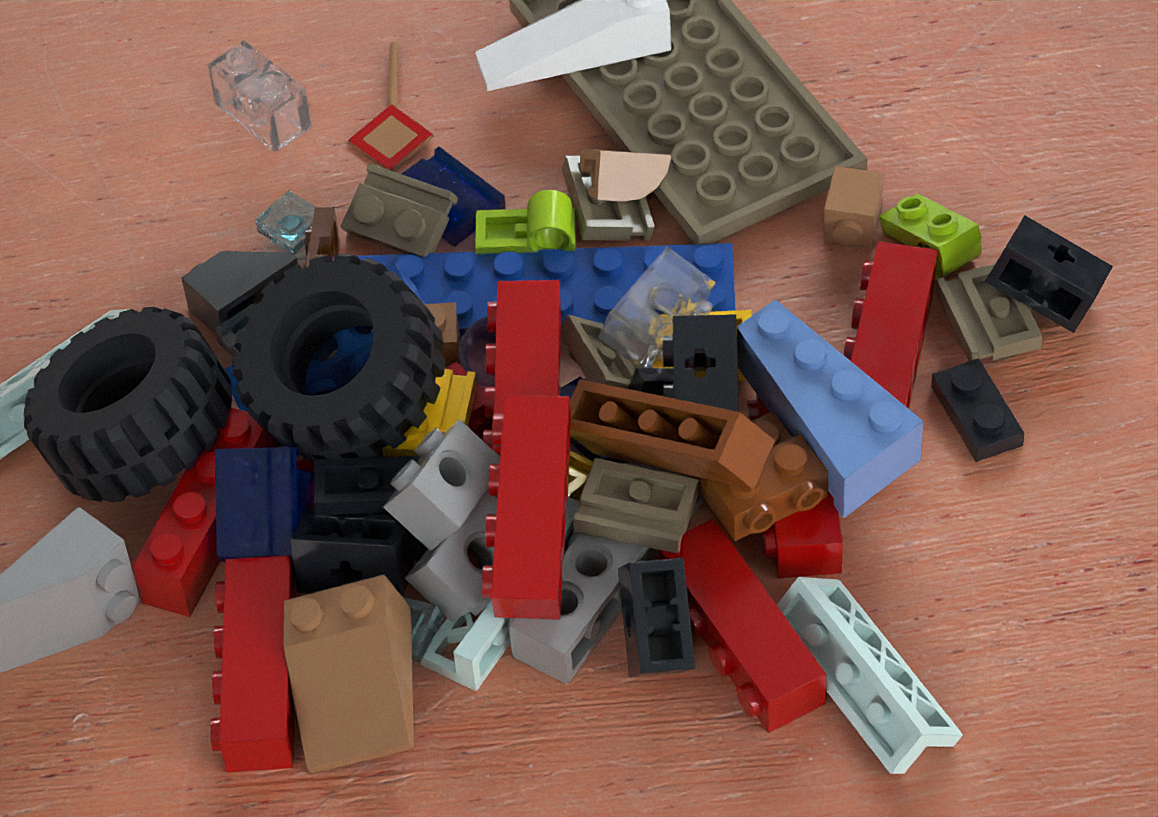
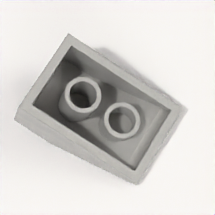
(65, 591)

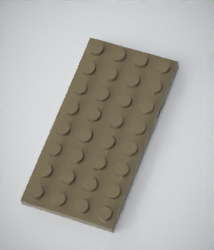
(724, 108)

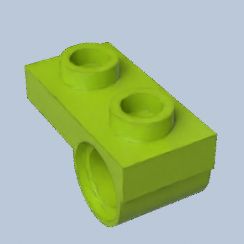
(544, 225)
(932, 226)

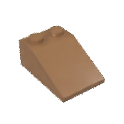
(351, 672)

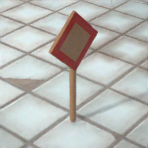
(392, 134)

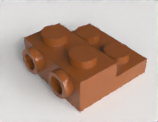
(788, 483)

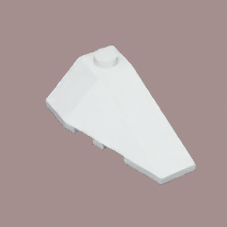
(577, 39)

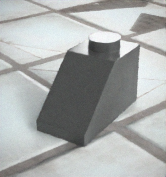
(232, 282)

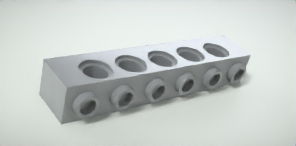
(592, 603)

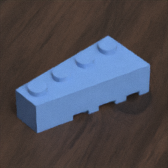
(837, 408)

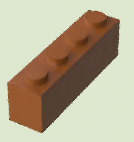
(669, 434)

